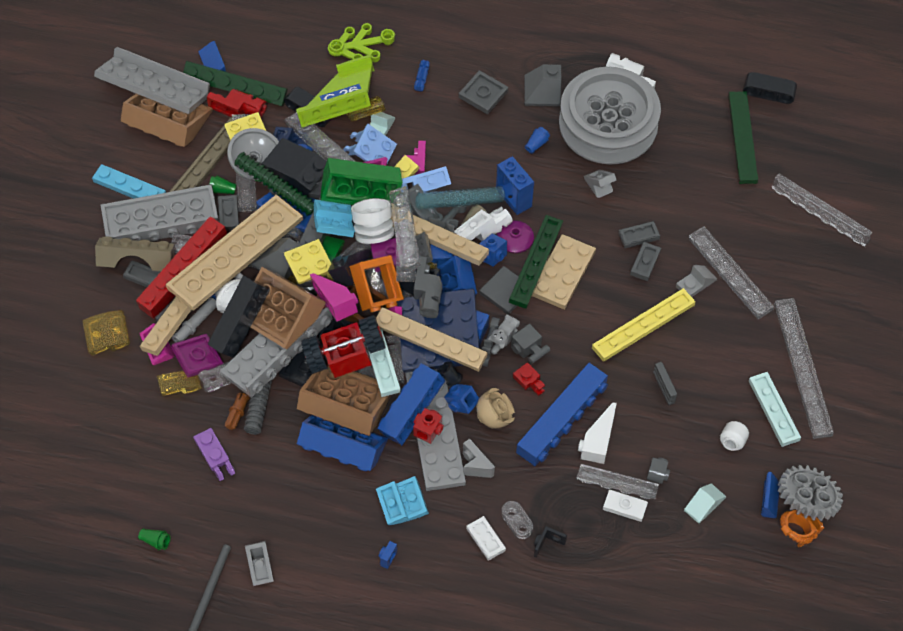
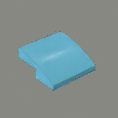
(333, 218)
(402, 501)

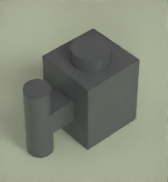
(528, 342)

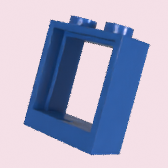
(515, 184)

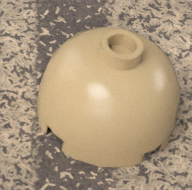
(495, 409)

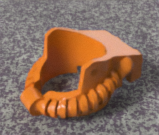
(810, 527)

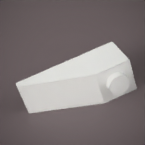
(597, 437)

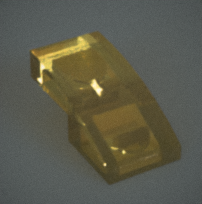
(177, 382)

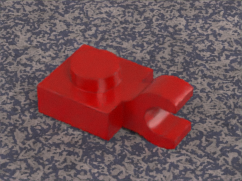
(529, 377)

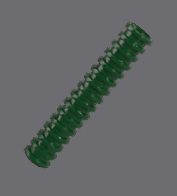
(274, 183)

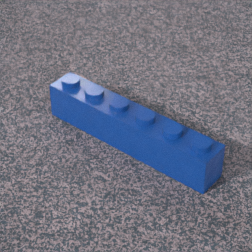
(562, 414)

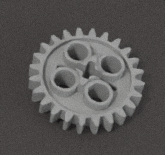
(810, 492)

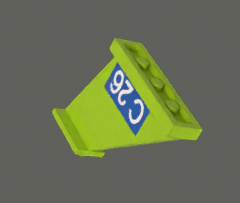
(342, 94)

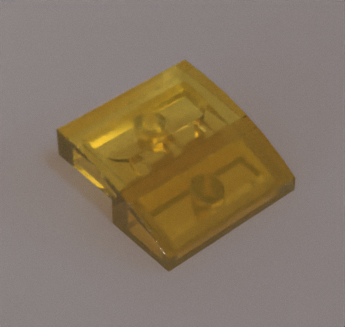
(376, 106)
(106, 332)

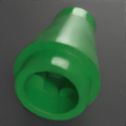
(221, 185)
(156, 538)

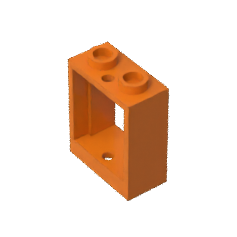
(389, 278)

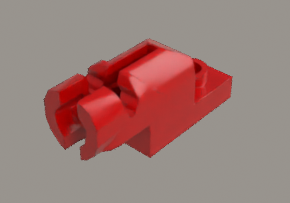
(236, 103)

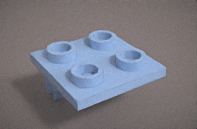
(371, 144)

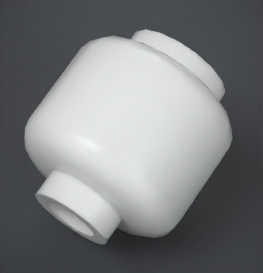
(734, 435)

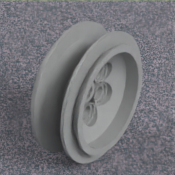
(603, 104)

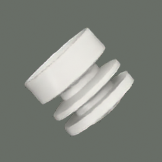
(372, 221)

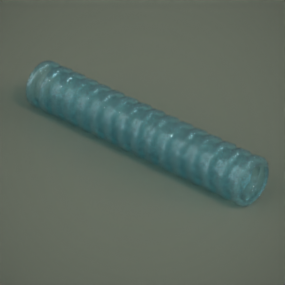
(460, 197)

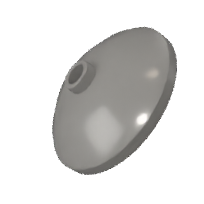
(254, 143)

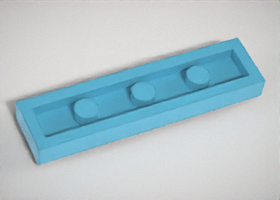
(124, 183)

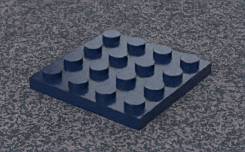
(455, 318)

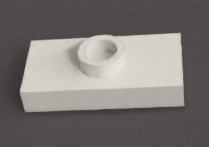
(625, 505)
(486, 538)

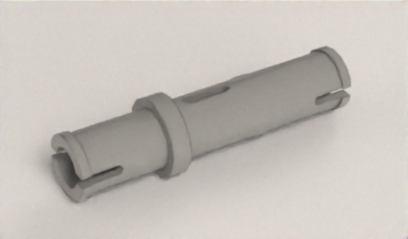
(189, 327)

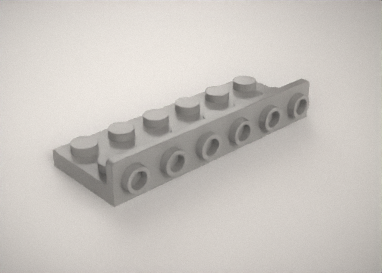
(154, 81)
(159, 214)
(264, 358)

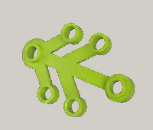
(340, 47)

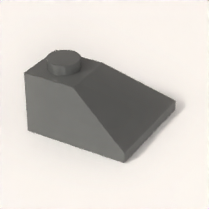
(543, 86)
(274, 258)

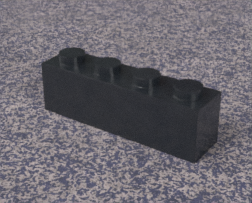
(238, 316)

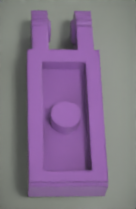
(213, 452)

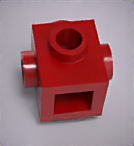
(427, 425)

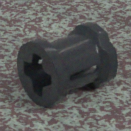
(449, 373)

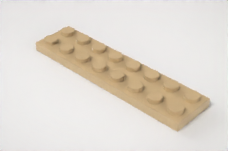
(234, 252)

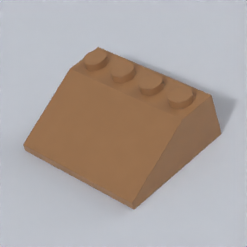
(163, 120)
(286, 310)
(343, 400)

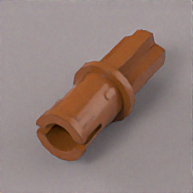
(236, 411)

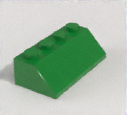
(357, 181)

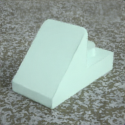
(382, 122)

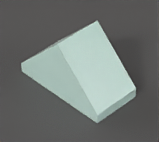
(704, 502)

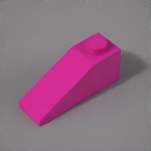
(337, 297)

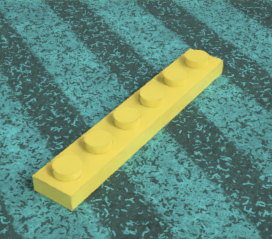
(643, 325)

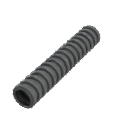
(257, 410)

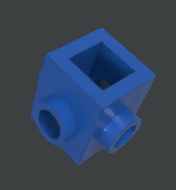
(497, 249)
(461, 398)

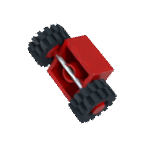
(344, 347)

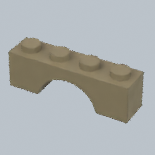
(156, 254)

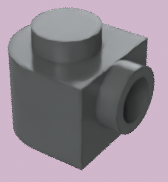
(658, 470)

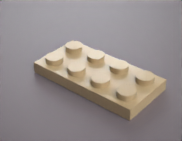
(563, 271)

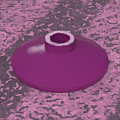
(520, 242)

